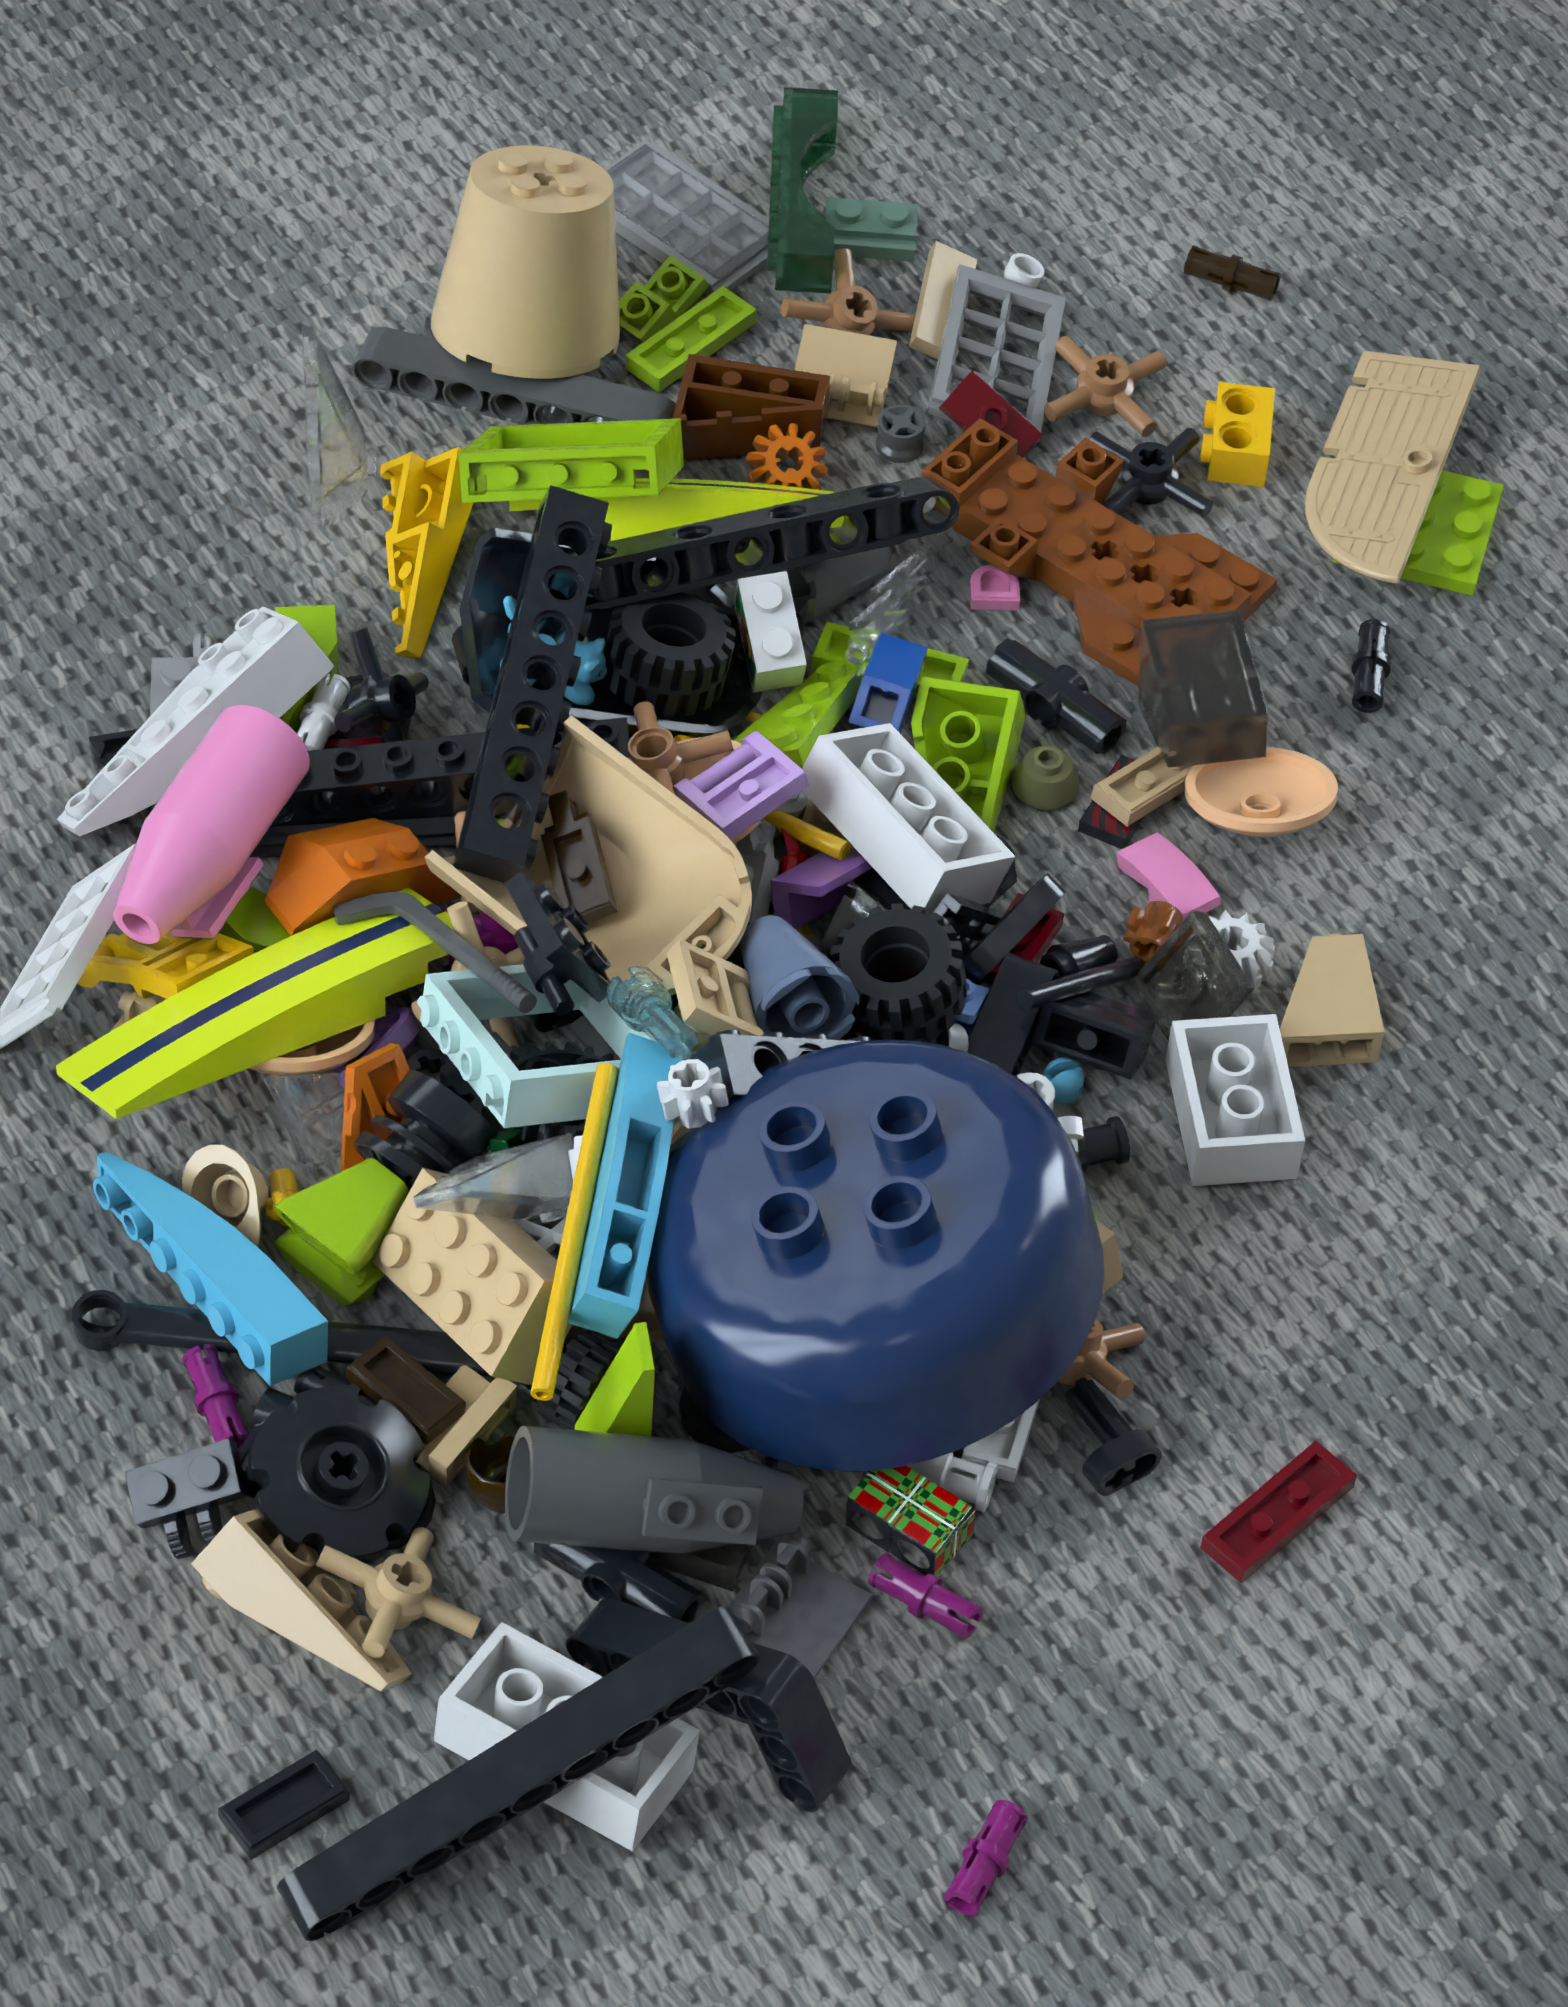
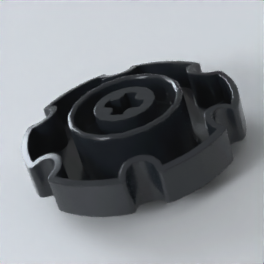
(333, 1435)

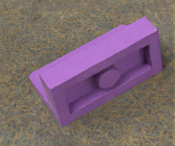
(814, 886)

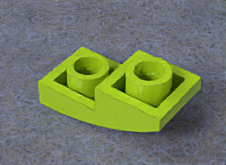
(661, 300)

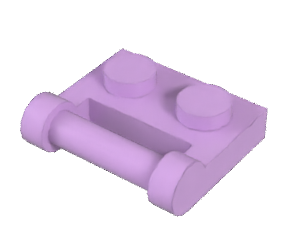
(743, 785)

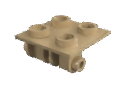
(857, 371)

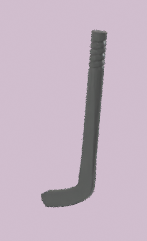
(423, 919)

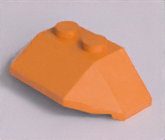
(346, 864)

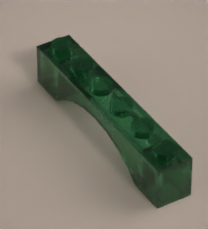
(797, 234)

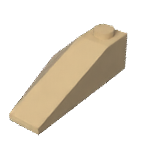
(293, 1598)

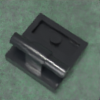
(556, 945)

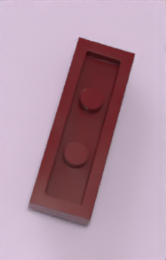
(1278, 1511)

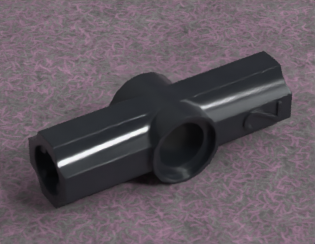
(1056, 696)
(625, 1577)

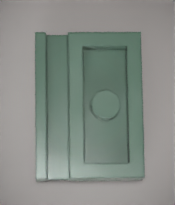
(873, 228)

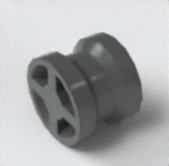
(900, 433)

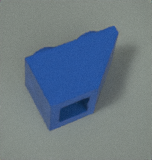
(888, 683)

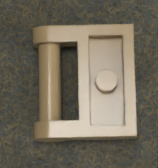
(711, 991)

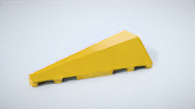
(422, 538)

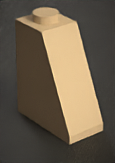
(1333, 1006)

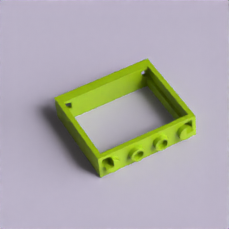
(577, 457)

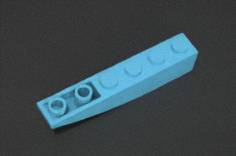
(625, 1193)
(217, 1271)

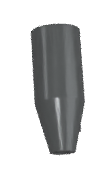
(642, 1493)

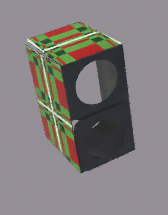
(917, 1510)

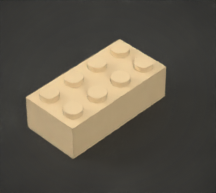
(474, 1279)

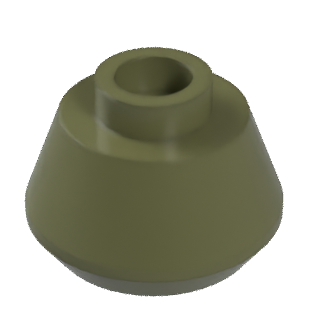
(1045, 779)

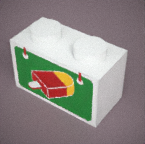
(769, 631)

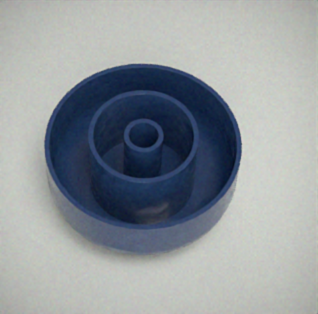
(875, 1256)

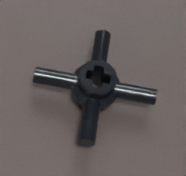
(1152, 474)
(381, 698)

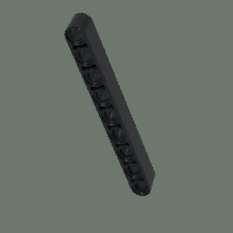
(518, 1773)

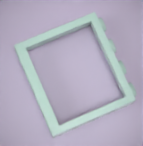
(451, 1014)

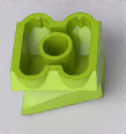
(340, 1228)

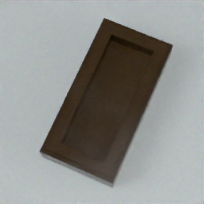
(396, 1377)

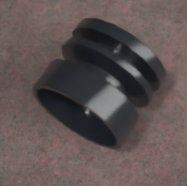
(431, 1133)

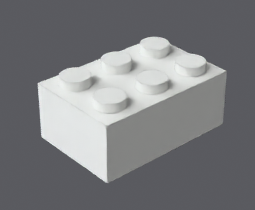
(1234, 1100)

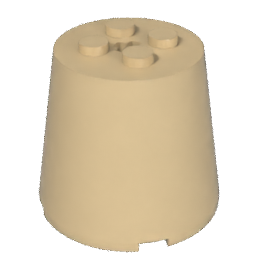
(532, 265)

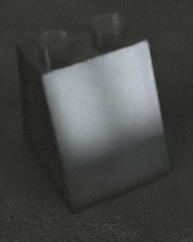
(1201, 689)

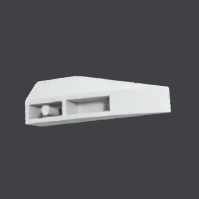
(260, 665)

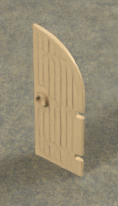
(1388, 459)

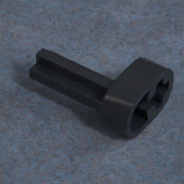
(1124, 1453)

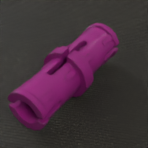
(215, 1395)
(925, 1596)
(985, 1857)

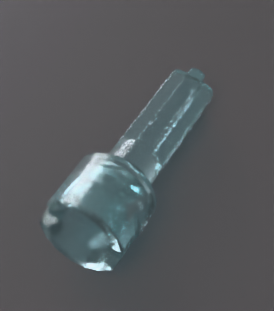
(647, 1008)

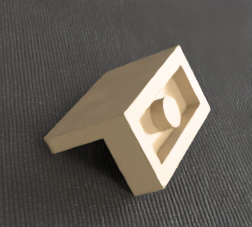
(485, 1410)

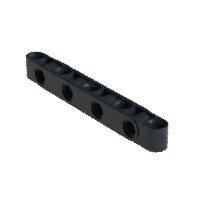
(779, 540)

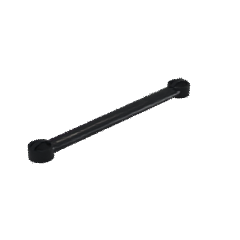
(191, 1327)

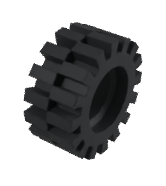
(578, 1377)

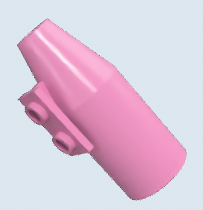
(200, 834)

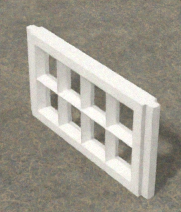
(64, 950)

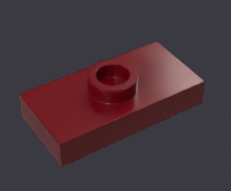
(977, 400)

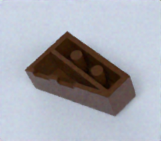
(734, 401)

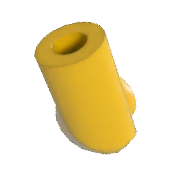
(282, 1185)

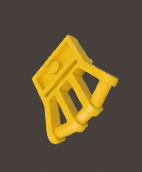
(162, 966)

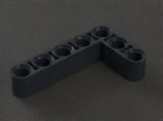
(774, 1699)

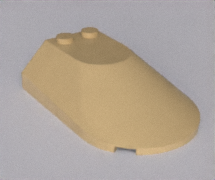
(664, 861)

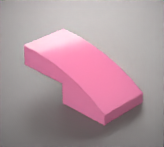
(1168, 875)

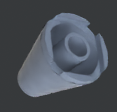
(794, 983)

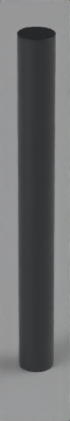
(1078, 983)

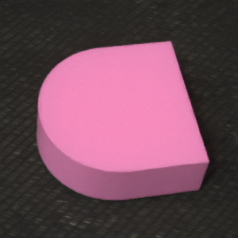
(994, 589)

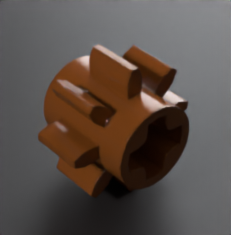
(1151, 928)

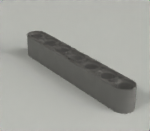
(422, 367)

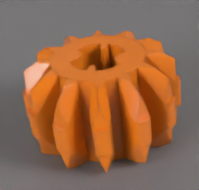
(778, 449)

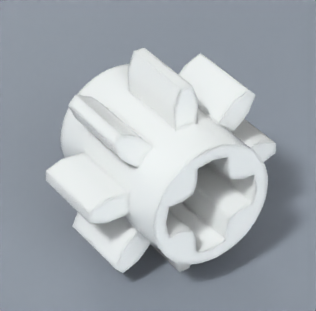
(692, 1093)

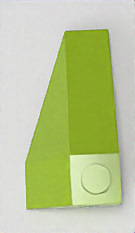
(970, 739)
(626, 1391)

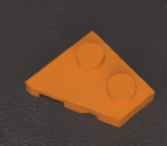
(366, 1094)

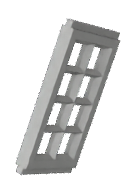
(1010, 295)

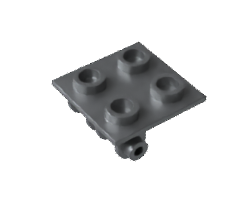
(798, 1604)

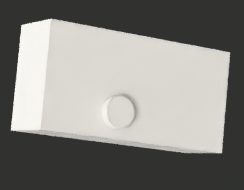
(904, 817)
(520, 1680)

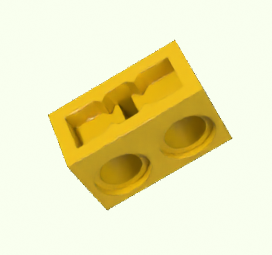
(1240, 434)

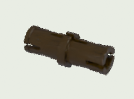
(1232, 273)

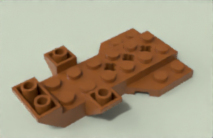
(1084, 550)

